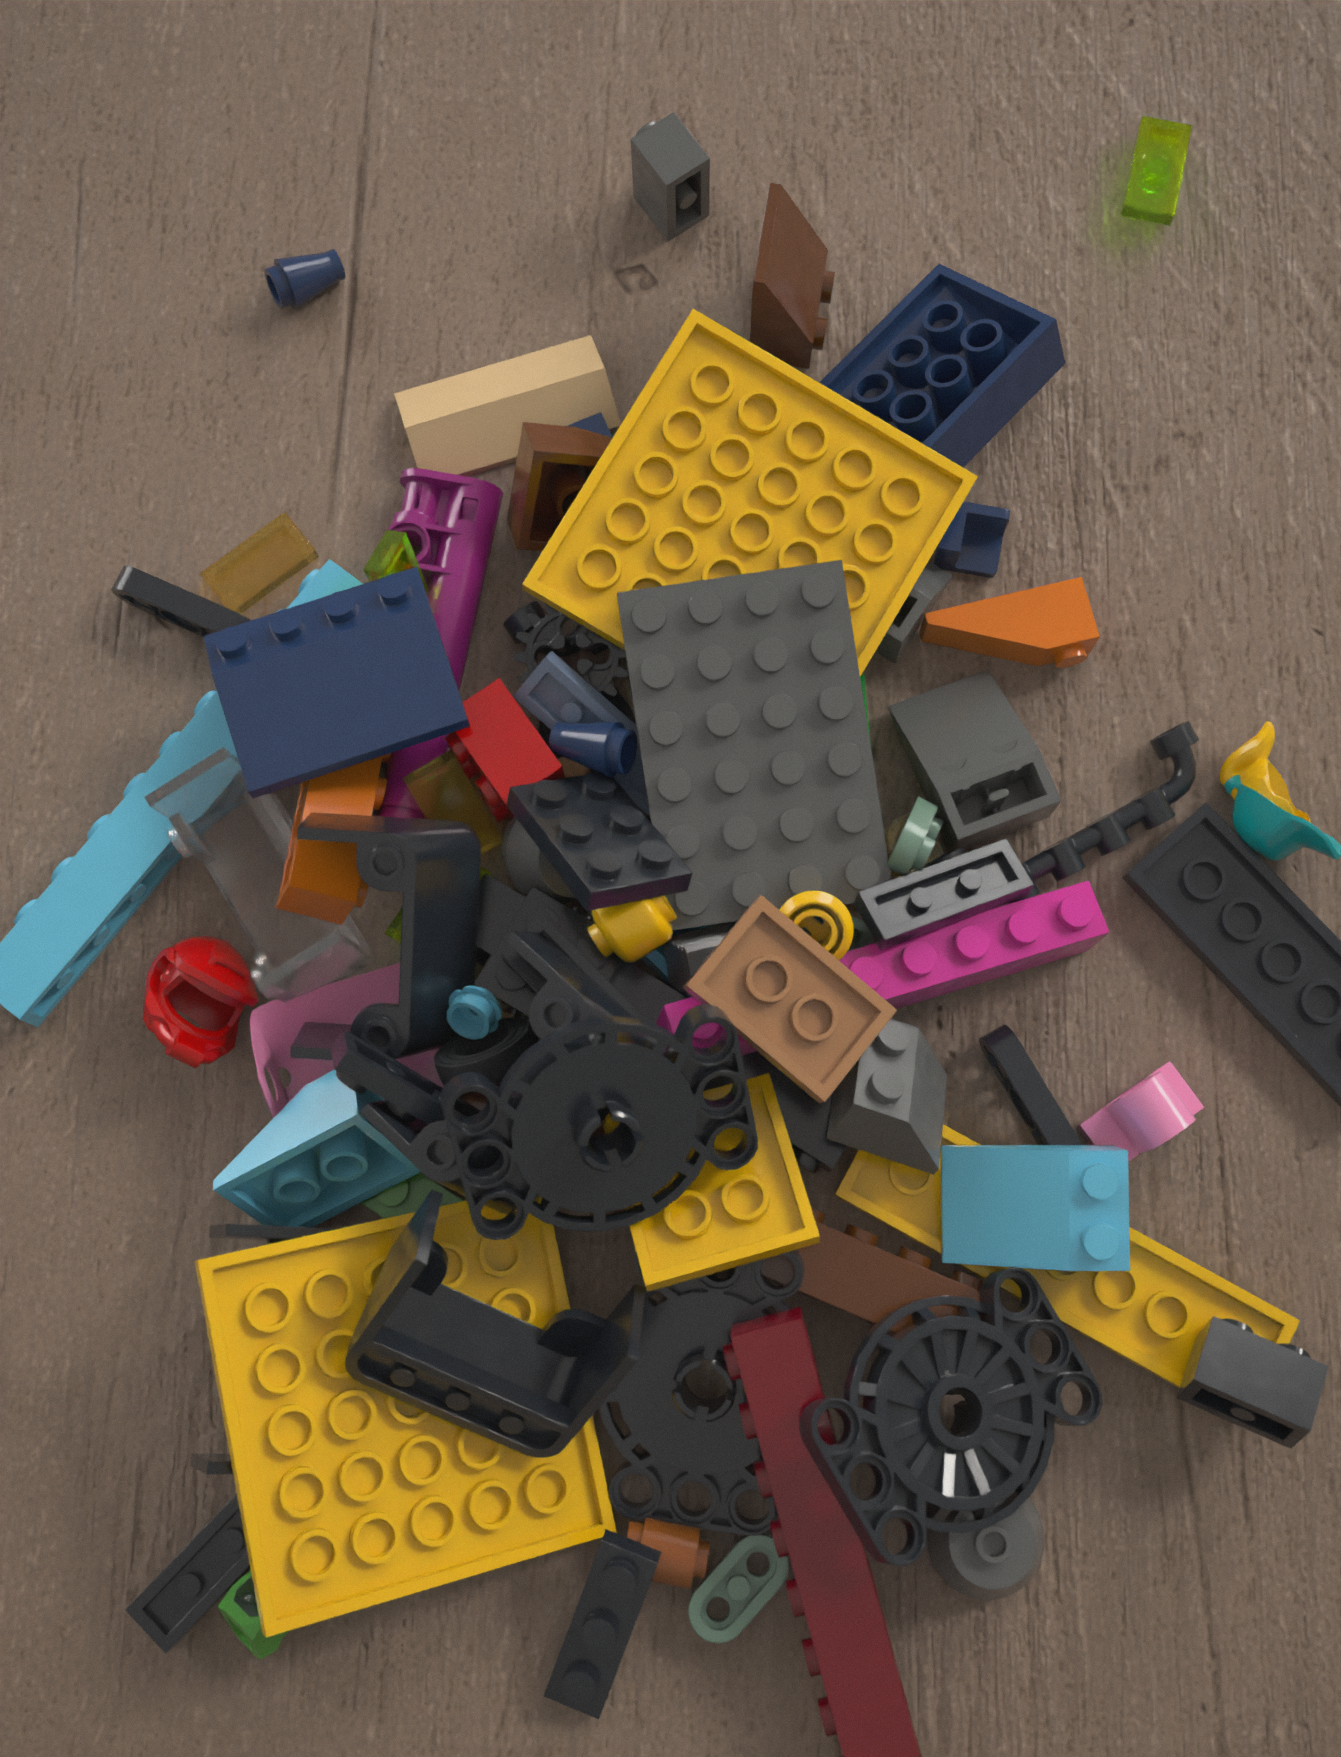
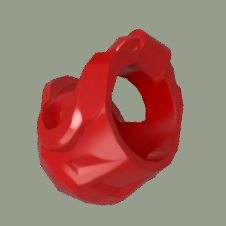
(206, 983)

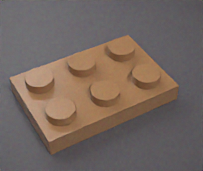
(791, 999)

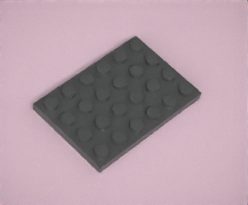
(755, 738)

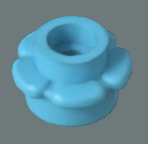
(473, 1012)

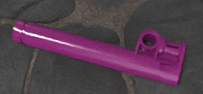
(455, 527)

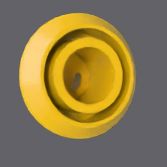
(834, 932)

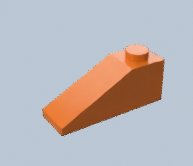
(1023, 626)

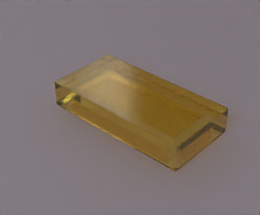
(259, 564)
(448, 795)

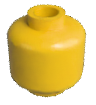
(633, 928)

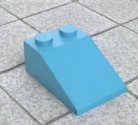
(314, 1159)
(1035, 1206)

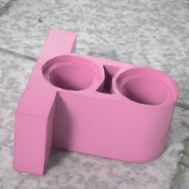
(1144, 1114)

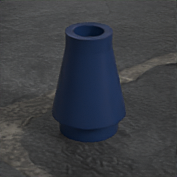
(303, 277)
(598, 746)

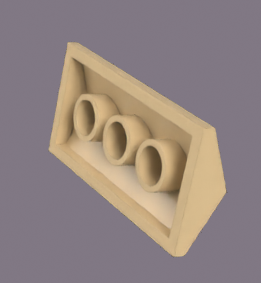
(478, 415)

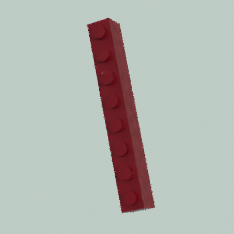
(828, 1559)

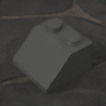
(893, 1100)

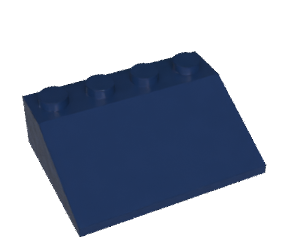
(951, 363)
(334, 682)

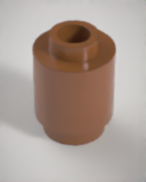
(682, 1551)

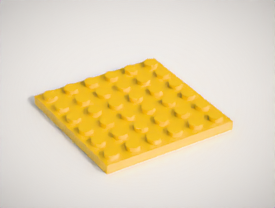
(746, 472)
(354, 1489)

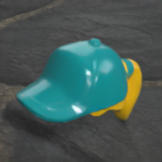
(1263, 806)

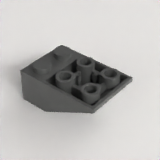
(974, 760)

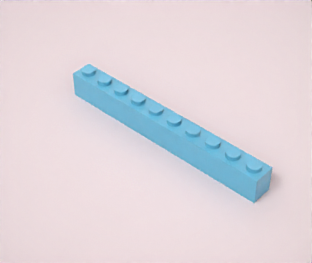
(119, 863)

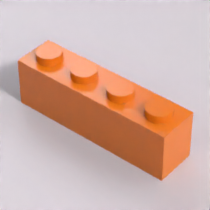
(323, 875)

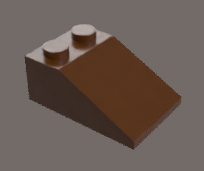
(789, 284)
(548, 477)

